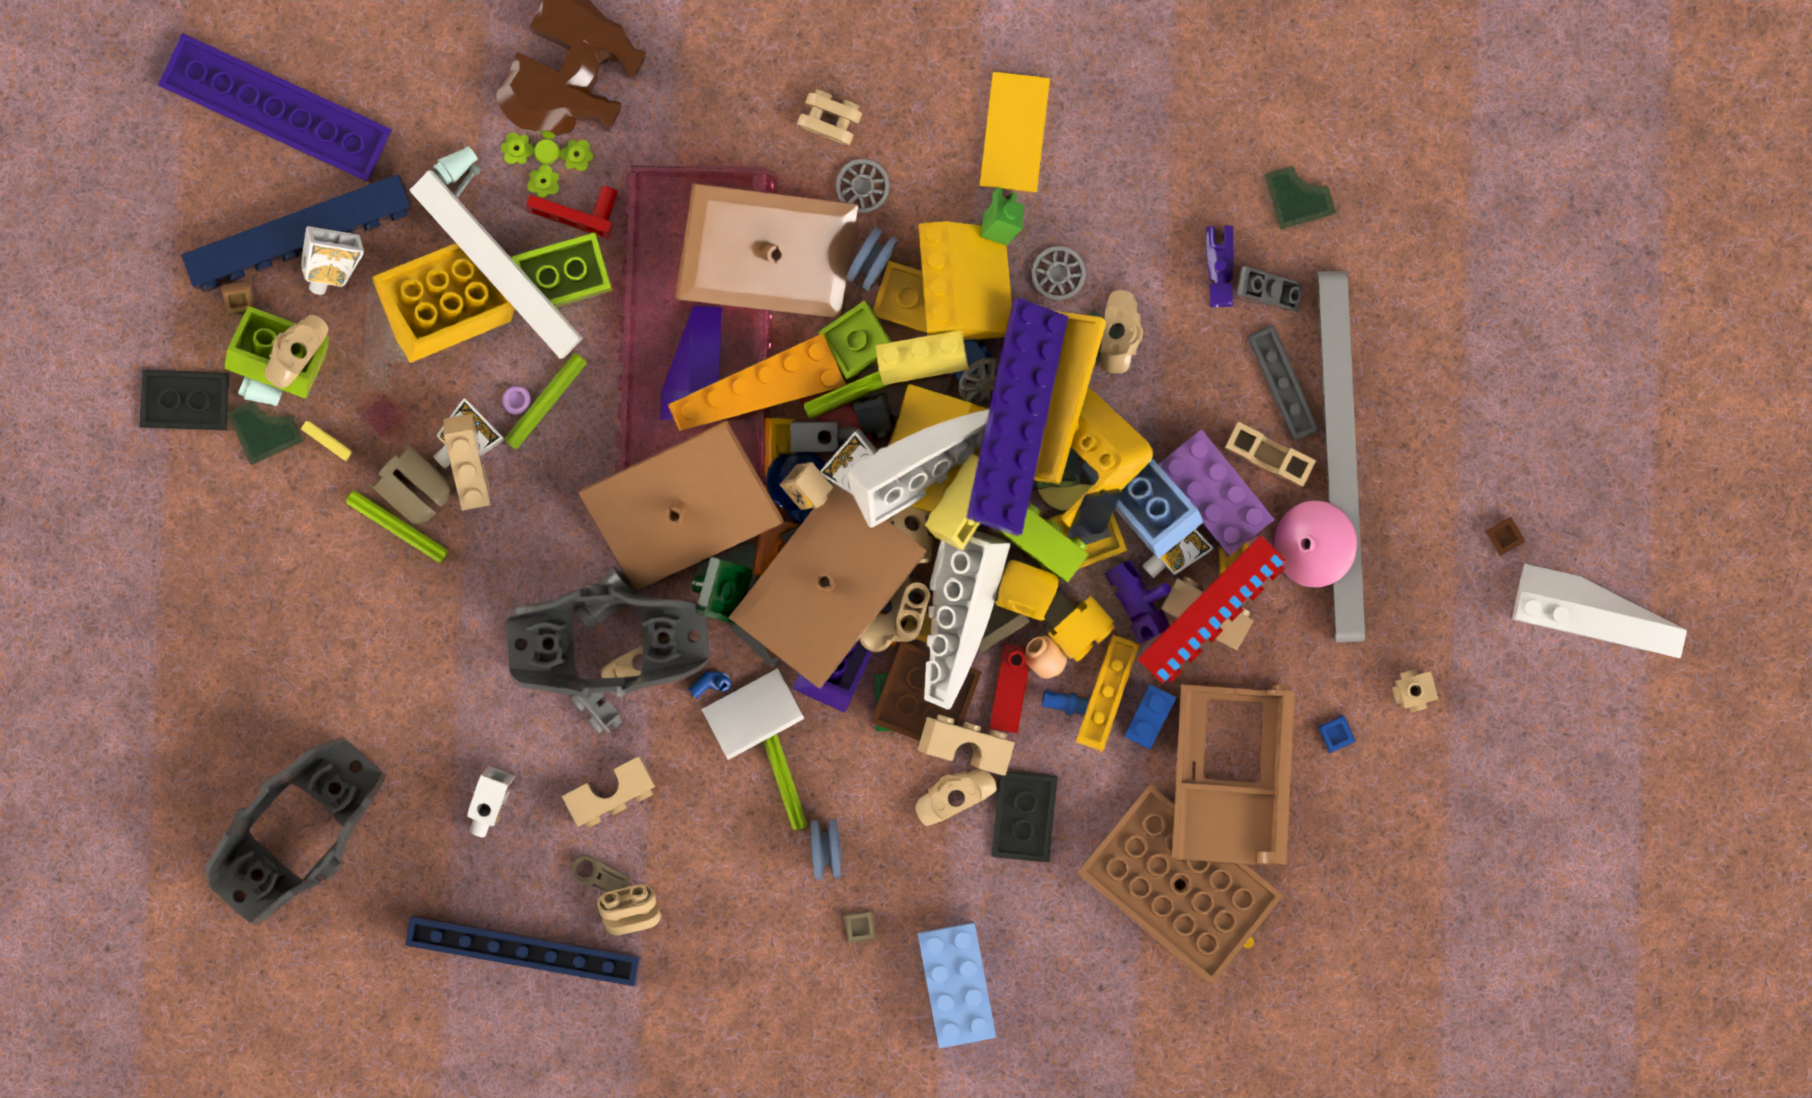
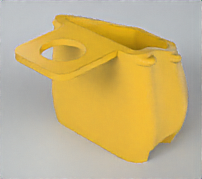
(1026, 589)

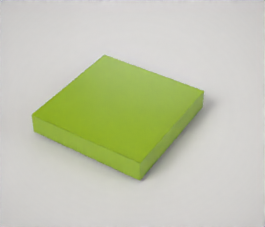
(854, 339)

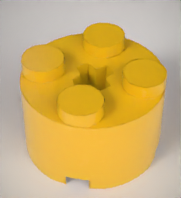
(1081, 627)

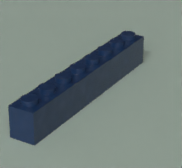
(286, 235)
(523, 950)

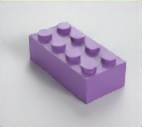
(1212, 485)

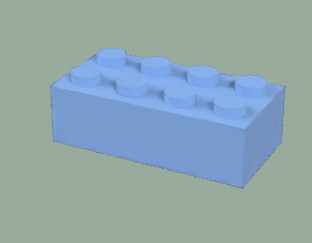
(1154, 508)
(956, 985)

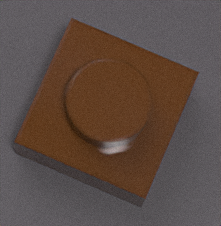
(1505, 536)

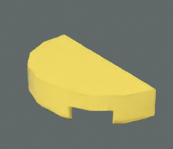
(327, 440)
(1063, 497)

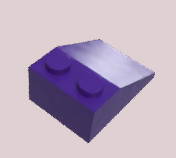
(842, 683)

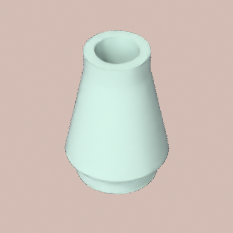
(454, 165)
(259, 392)

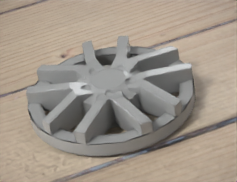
(863, 185)
(1058, 273)
(981, 382)

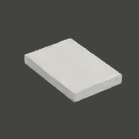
(752, 714)

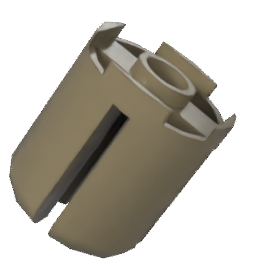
(422, 475)

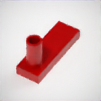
(594, 223)
(1010, 689)

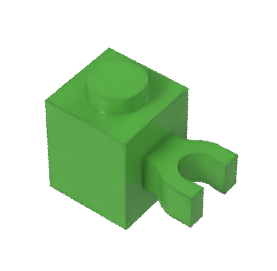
(1002, 218)

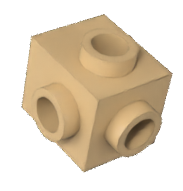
(1425, 687)

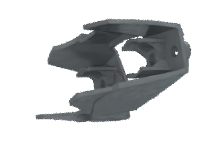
(554, 668)
(240, 854)

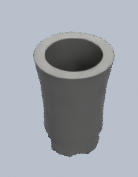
(592, 614)

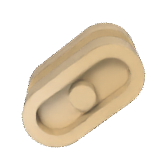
(821, 102)
(629, 909)

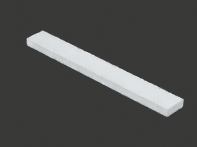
(496, 264)

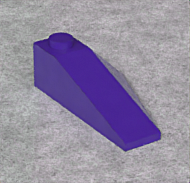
(696, 358)

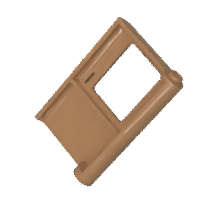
(1229, 817)

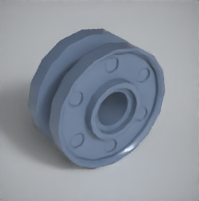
(871, 259)
(826, 849)

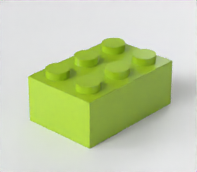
(567, 270)
(254, 343)
(1048, 545)

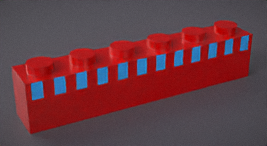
(1211, 609)

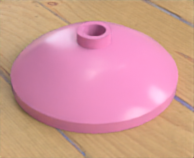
(1331, 540)

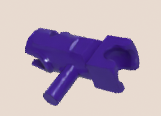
(1220, 267)
(1139, 601)

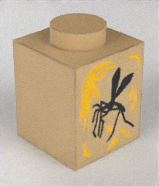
(806, 486)

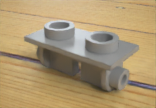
(600, 716)

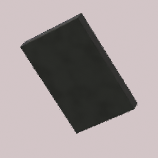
(184, 400)
(1024, 816)

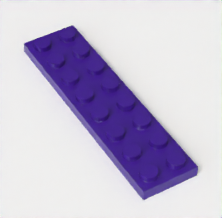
(275, 107)
(1017, 417)

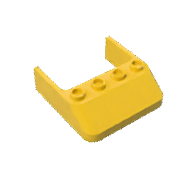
(1108, 447)

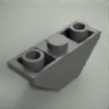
(1267, 289)

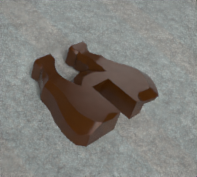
(553, 100)

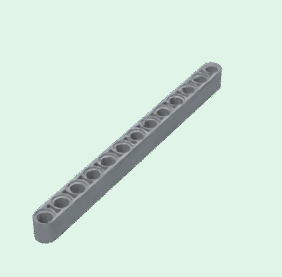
(1341, 442)

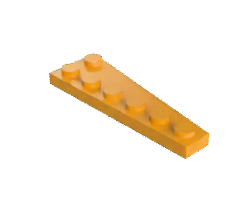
(776, 380)

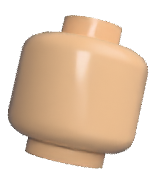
(1045, 657)

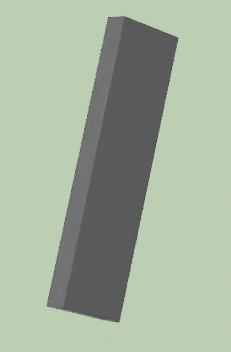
(1283, 383)

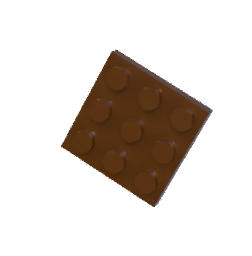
(902, 700)

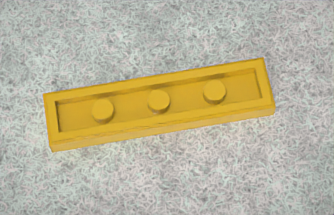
(1107, 693)

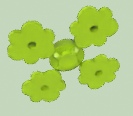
(546, 152)

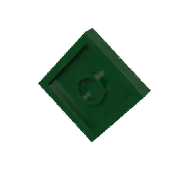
(721, 589)

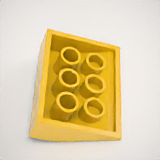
(964, 281)
(440, 302)
(920, 411)

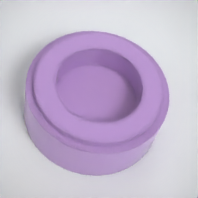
(516, 400)

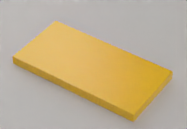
(1071, 383)

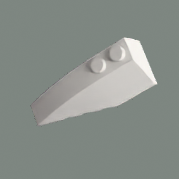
(903, 470)
(963, 600)
(1588, 610)

